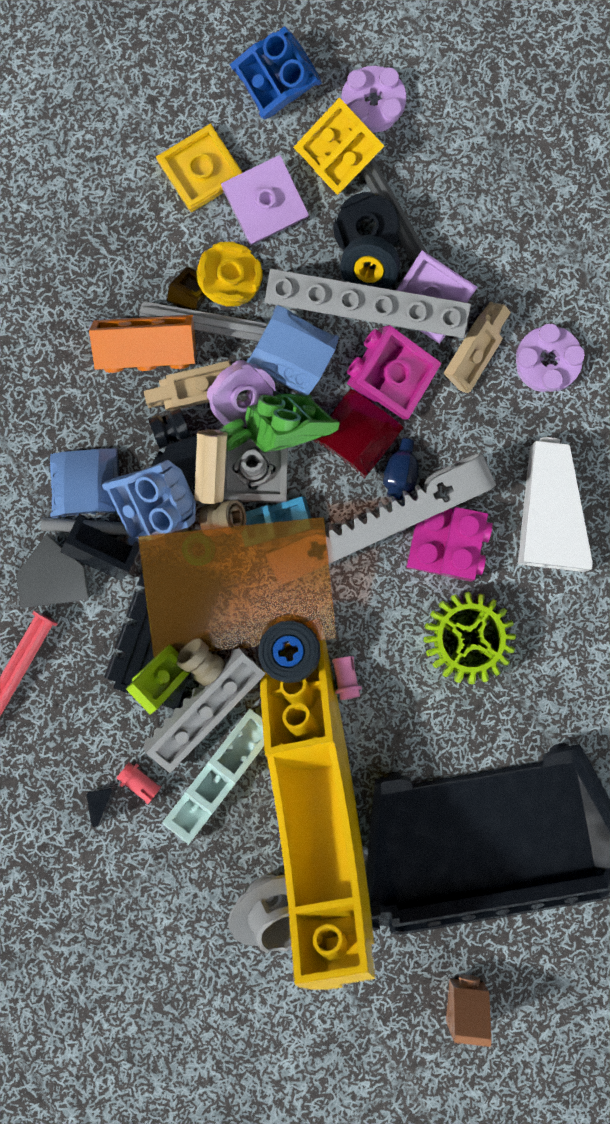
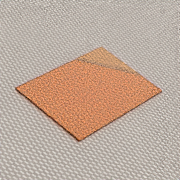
(236, 583)

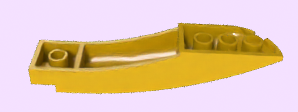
(317, 829)

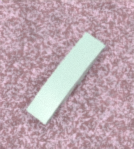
(217, 778)

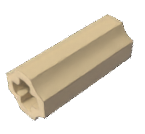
(210, 466)

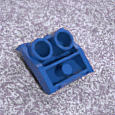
(276, 72)

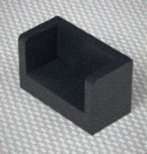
(99, 550)

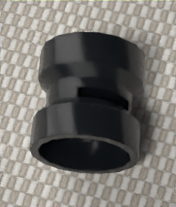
(169, 427)

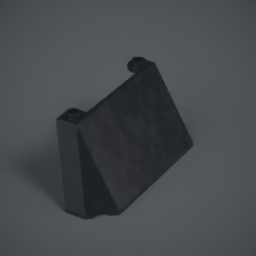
(488, 843)

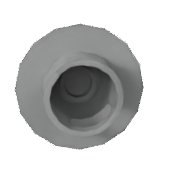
(259, 920)

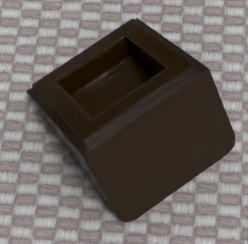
(185, 291)

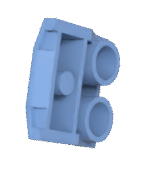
(293, 351)
(79, 480)
(152, 500)

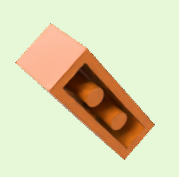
(143, 343)

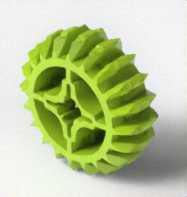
(485, 613)

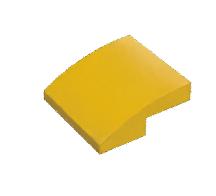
(338, 146)

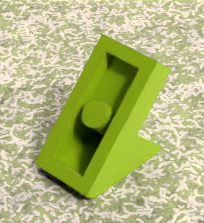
(157, 680)

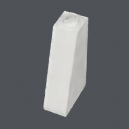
(552, 512)

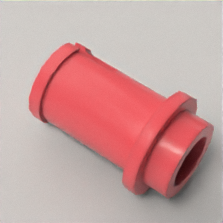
(138, 782)

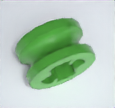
(236, 434)

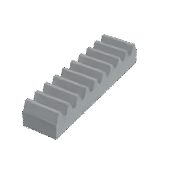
(203, 711)

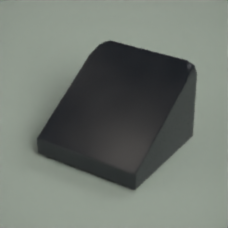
(99, 803)

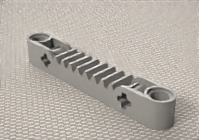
(466, 480)

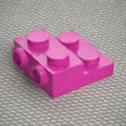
(392, 371)
(450, 544)

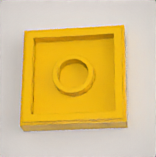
(199, 167)

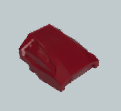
(362, 434)

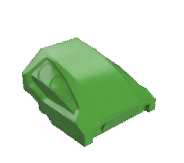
(287, 421)

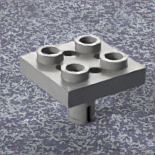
(253, 466)

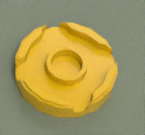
(229, 274)

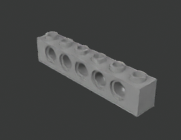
(367, 303)

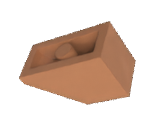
(469, 1011)

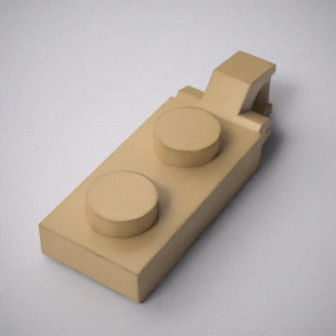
(477, 347)
(185, 388)

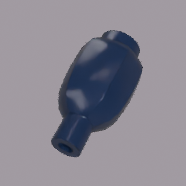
(401, 471)

